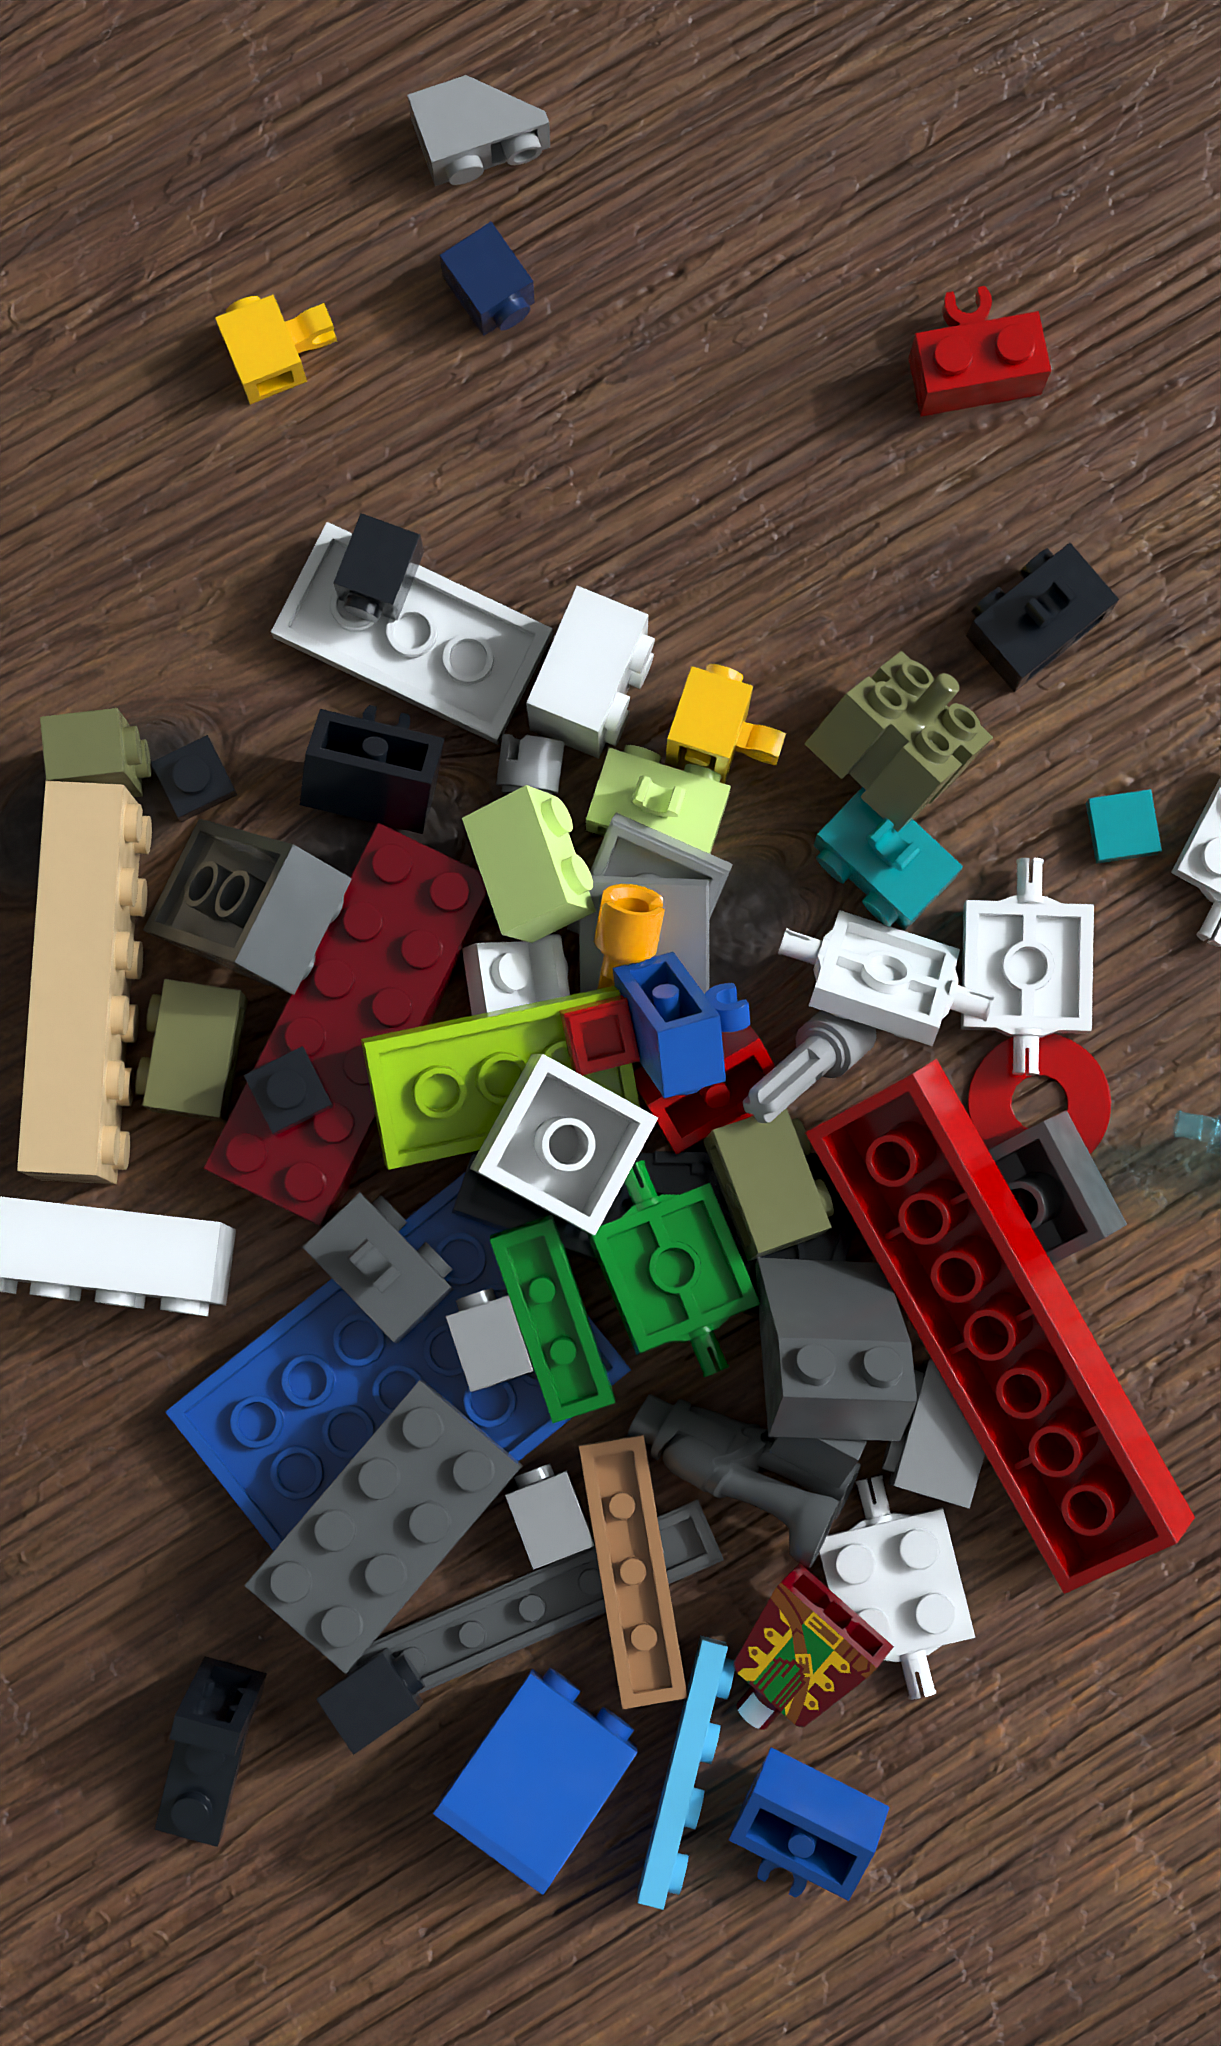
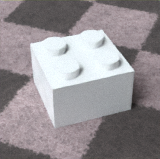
(589, 671)
(564, 1143)

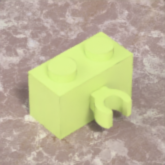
(659, 796)
(530, 864)

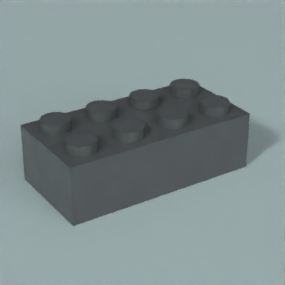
(383, 1526)

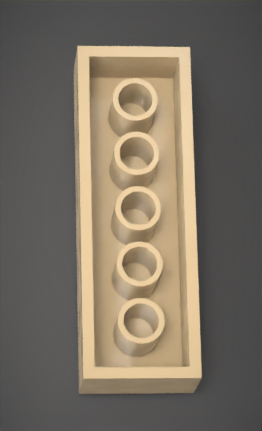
(83, 984)

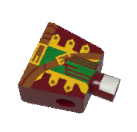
(804, 1653)

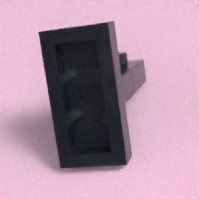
(208, 1750)

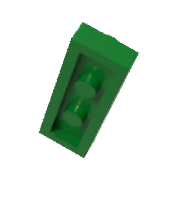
(552, 1318)

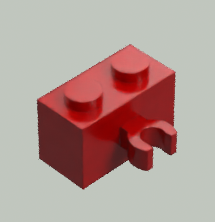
(978, 358)
(693, 1116)

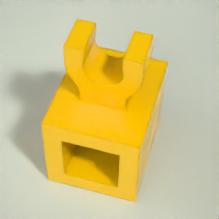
(268, 347)

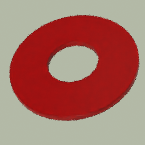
(1058, 1059)

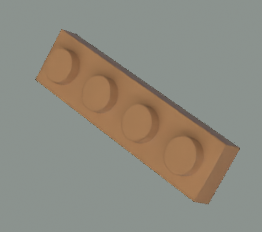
(633, 1571)

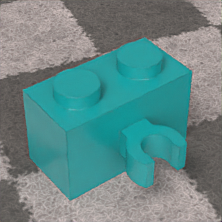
(893, 868)

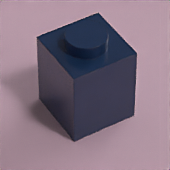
(488, 280)

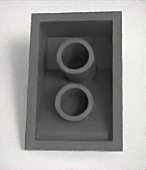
(249, 904)
(1058, 1187)
(833, 1351)

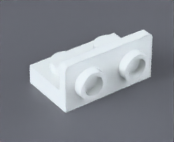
(515, 973)

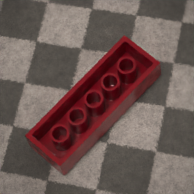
(371, 976)

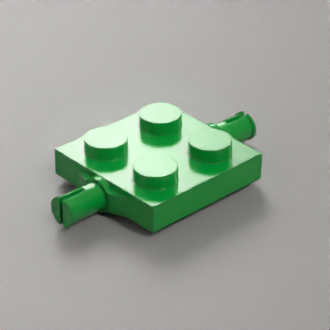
(673, 1269)

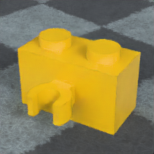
(713, 723)

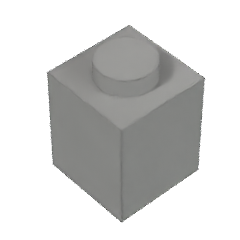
(488, 1340)
(549, 1516)

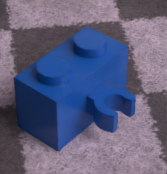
(678, 1024)
(808, 1826)

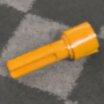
(627, 927)

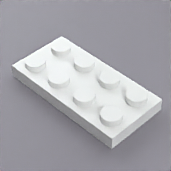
(443, 654)

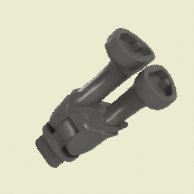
(725, 1461)

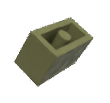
(95, 749)
(192, 1050)
(769, 1183)

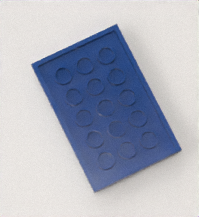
(326, 1378)

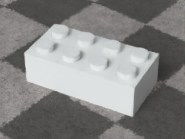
(114, 1254)

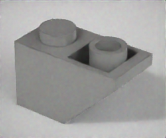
(474, 127)
(938, 1447)

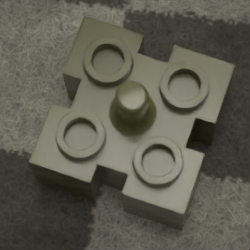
(900, 738)

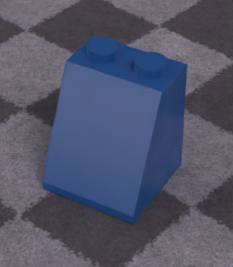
(538, 1778)

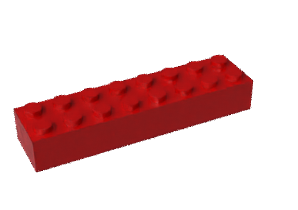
(1001, 1328)

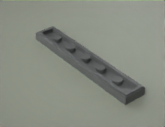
(535, 1605)

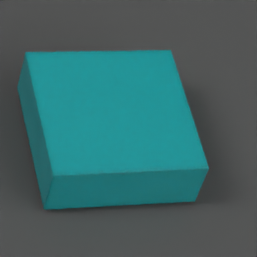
(1123, 826)

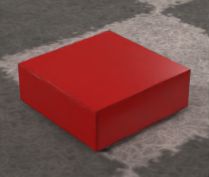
(599, 1035)

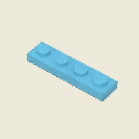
(679, 1800)

